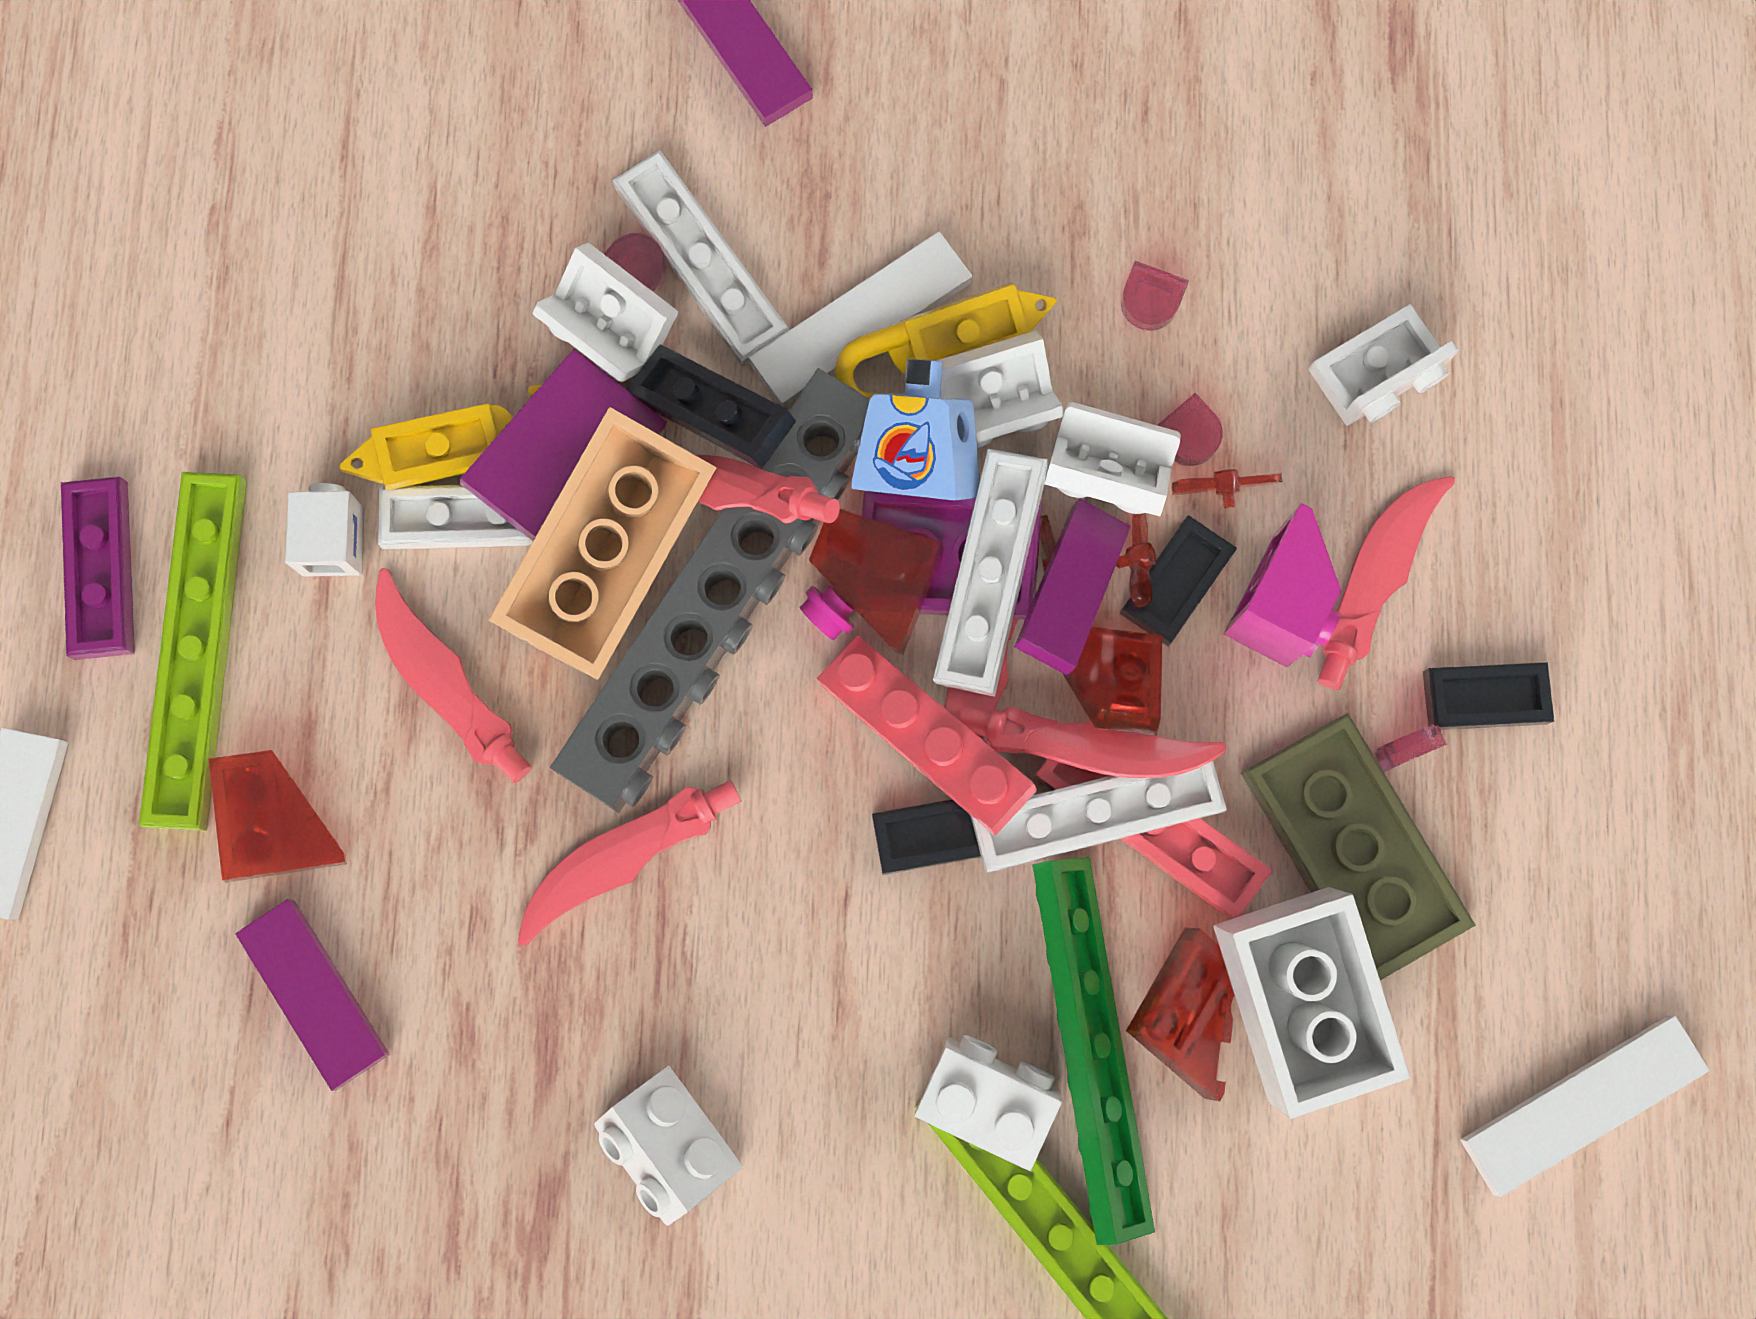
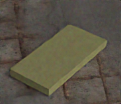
(1357, 837)

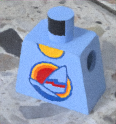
(919, 440)

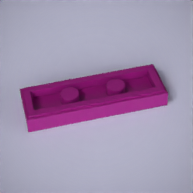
(750, 56)
(97, 568)
(1072, 587)
(312, 994)

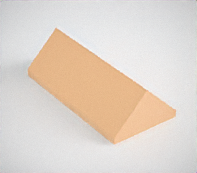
(602, 544)

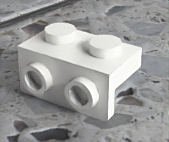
(606, 313)
(1380, 365)
(1006, 386)
(1113, 459)
(990, 1101)
(666, 1146)

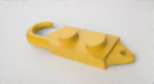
(947, 330)
(428, 446)

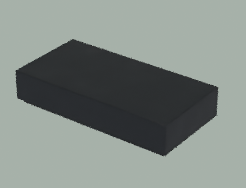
(1180, 579)
(1488, 696)
(924, 836)

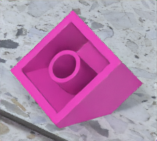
(1290, 594)

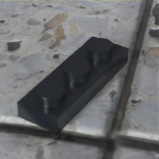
(712, 406)

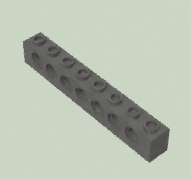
(822, 409)

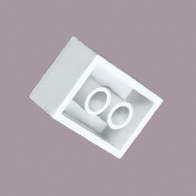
(1311, 1001)

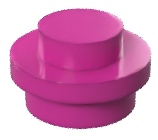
(828, 611)

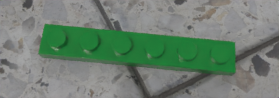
(1093, 1051)

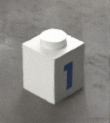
(324, 531)

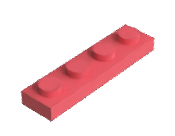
(927, 735)
(1185, 851)

